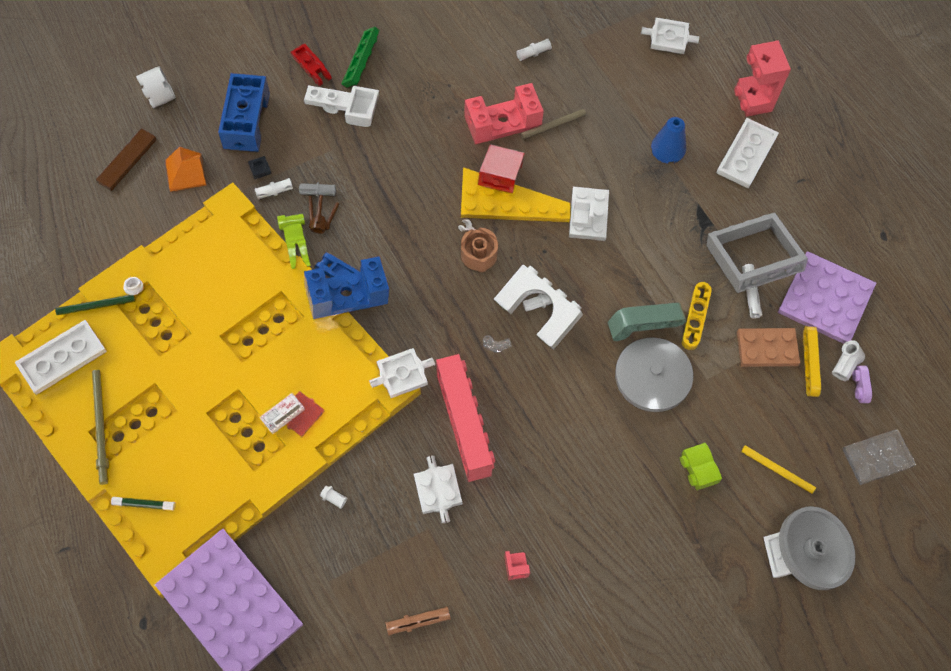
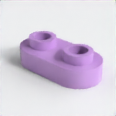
(863, 385)

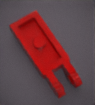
(310, 63)

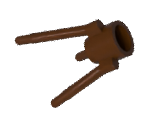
(318, 223)

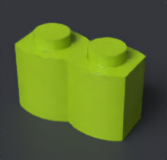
(701, 466)

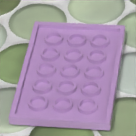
(228, 604)

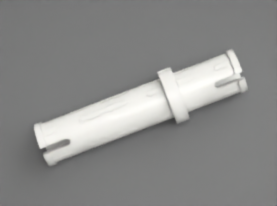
(752, 296)

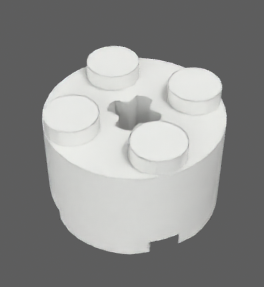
(156, 87)

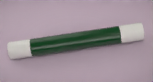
(142, 503)

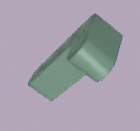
(645, 318)

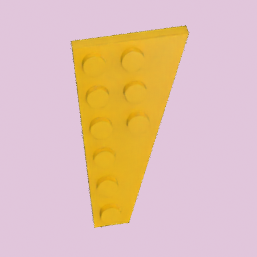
(521, 205)

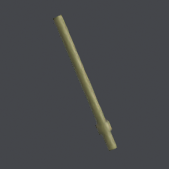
(102, 462)

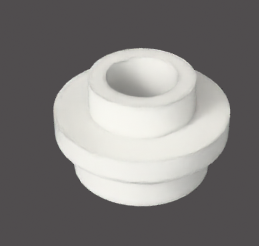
(133, 286)

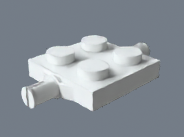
(670, 35)
(402, 373)
(438, 489)

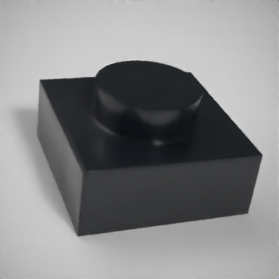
(259, 167)

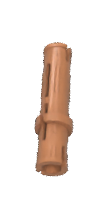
(416, 621)

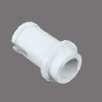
(333, 496)

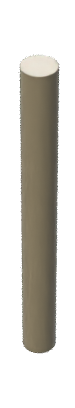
(529, 133)

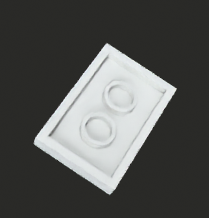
(599, 221)

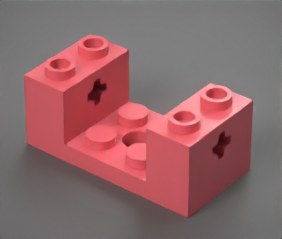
(770, 70)
(521, 115)

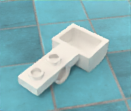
(358, 104)

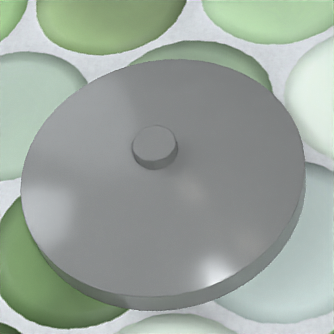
(654, 374)
(817, 548)

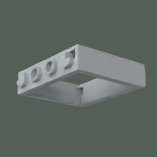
(765, 274)

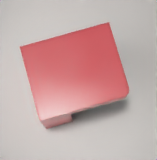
(516, 565)

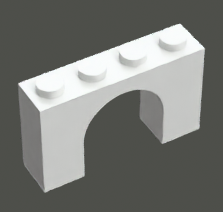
(527, 282)

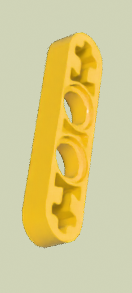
(696, 315)
(811, 361)

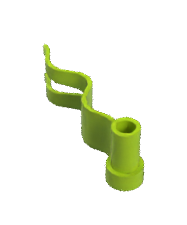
(294, 235)

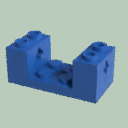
(240, 126)
(367, 287)

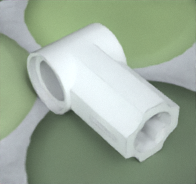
(850, 358)

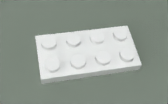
(747, 153)
(60, 357)

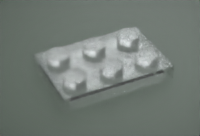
(879, 456)

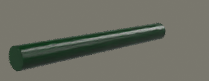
(95, 304)

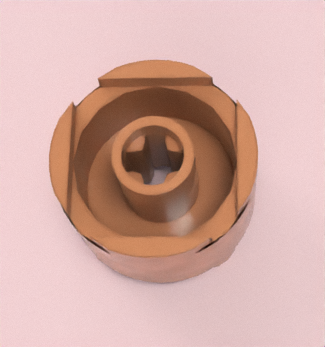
(479, 249)

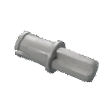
(317, 189)

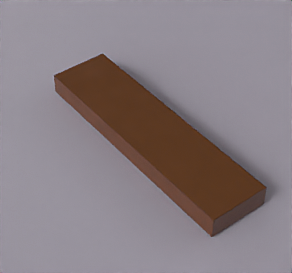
(126, 159)

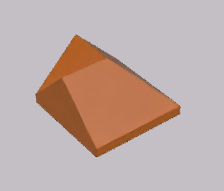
(185, 169)

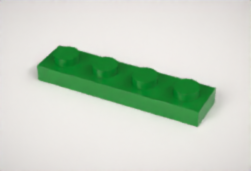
(360, 57)

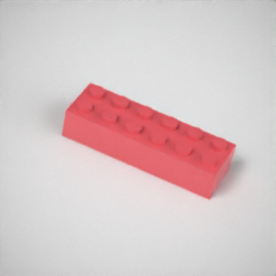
(464, 418)

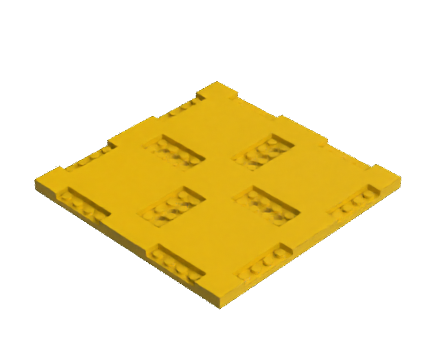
(212, 289)

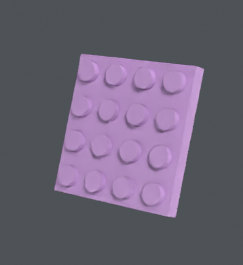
(827, 298)

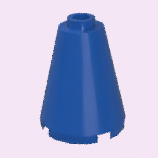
(670, 141)

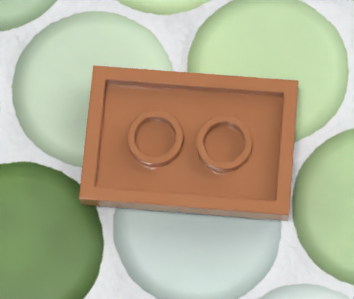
(768, 347)

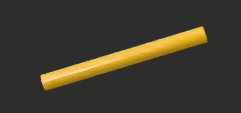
(778, 469)

